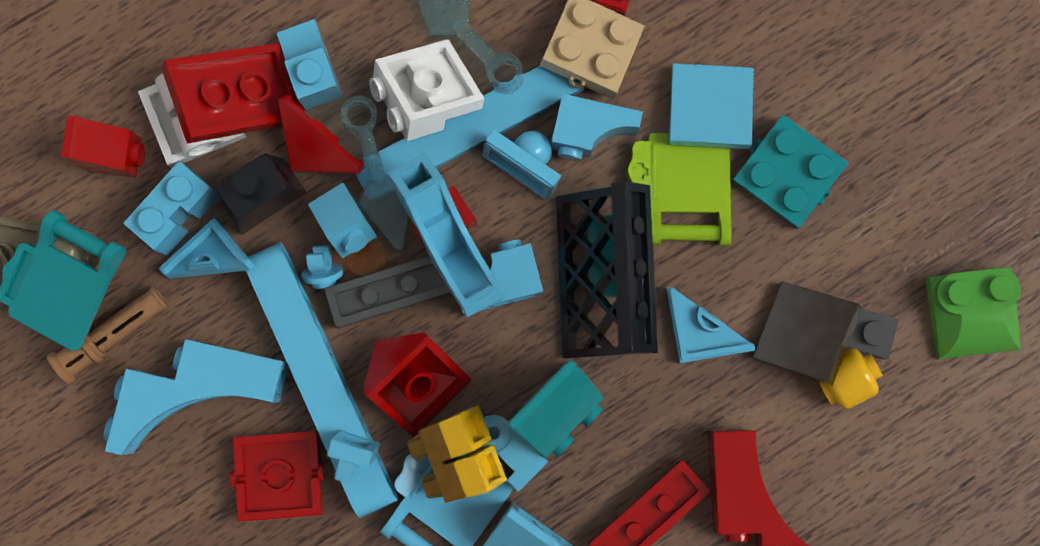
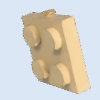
(592, 46)

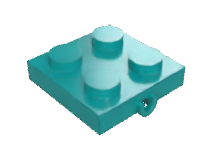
(790, 171)

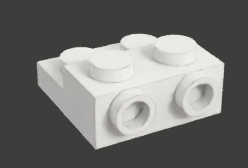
(424, 89)

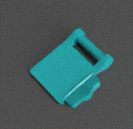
(54, 289)

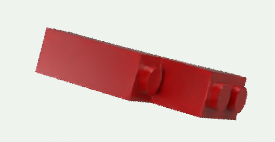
(739, 493)

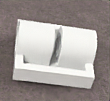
(168, 128)

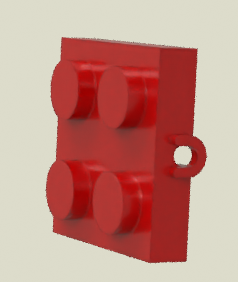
(278, 476)

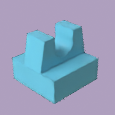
(352, 453)

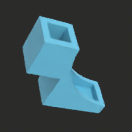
(445, 235)

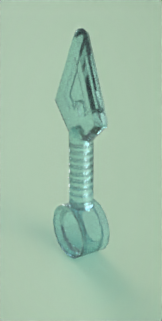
(452, 19)
(379, 197)

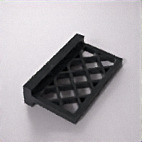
(630, 270)

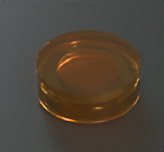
(368, 260)

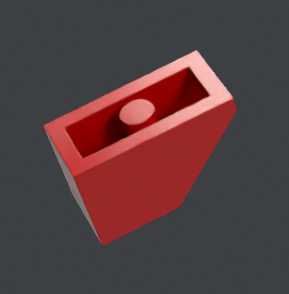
(102, 147)

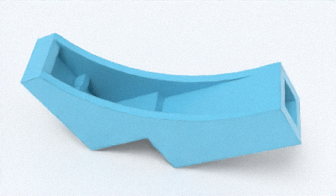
(201, 374)

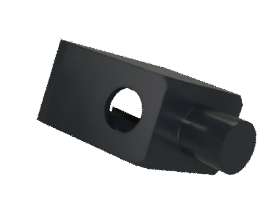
(258, 191)

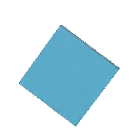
(711, 106)

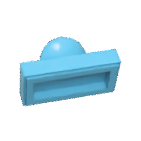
(524, 160)

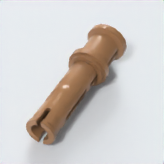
(69, 363)

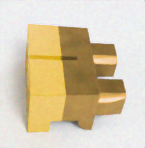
(454, 475)

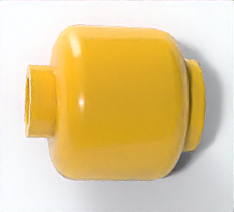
(854, 380)

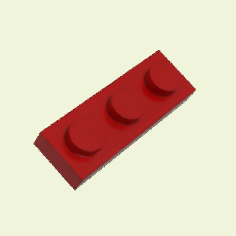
(655, 509)

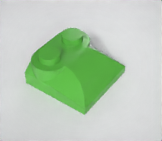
(974, 312)

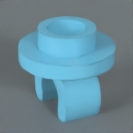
(320, 269)

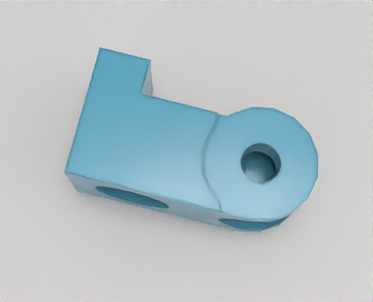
(514, 451)

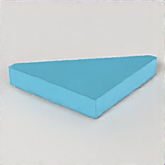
(207, 253)
(699, 333)

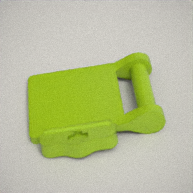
(684, 183)

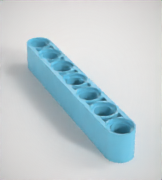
(316, 370)

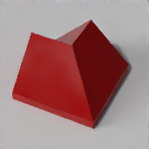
(412, 379)

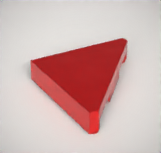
(312, 144)

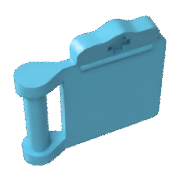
(456, 521)

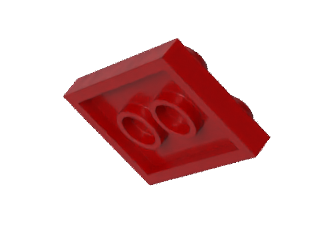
(228, 91)

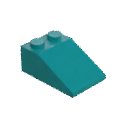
(558, 410)

